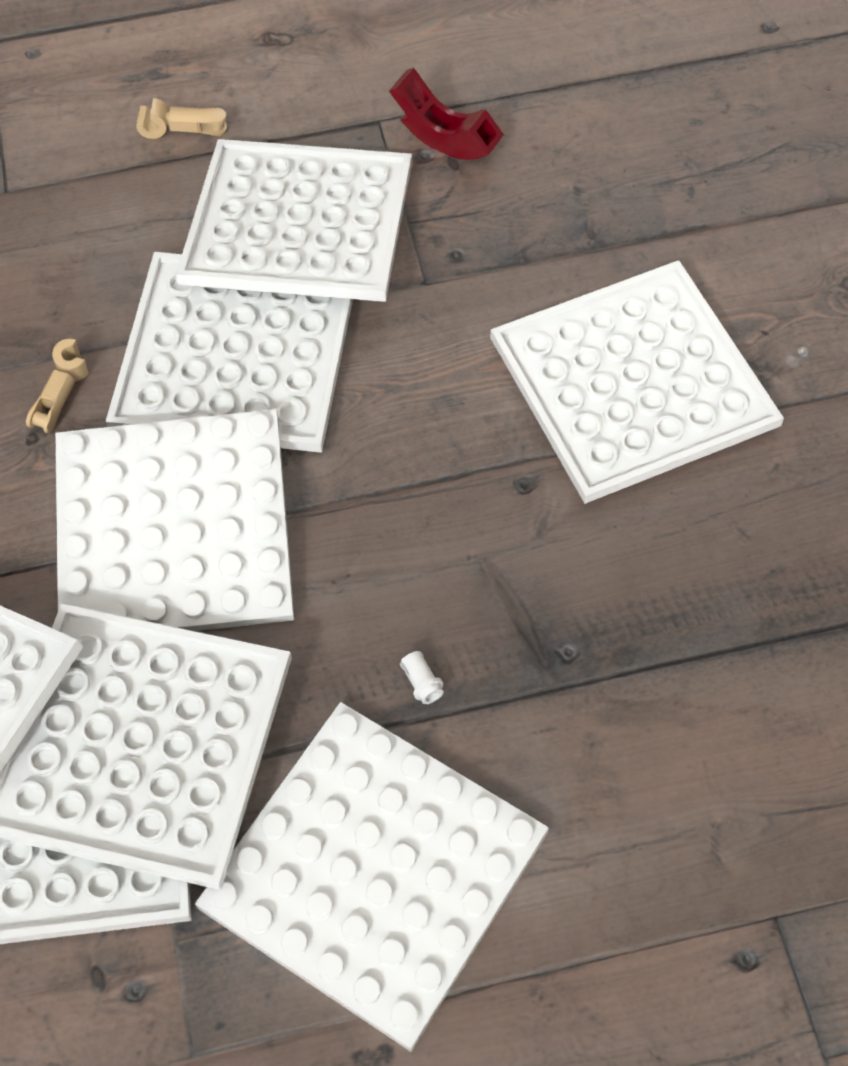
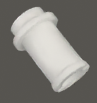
(426, 686)

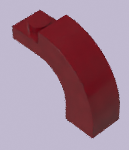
(439, 127)

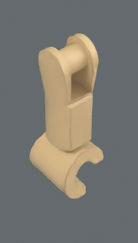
(154, 121)
(58, 386)

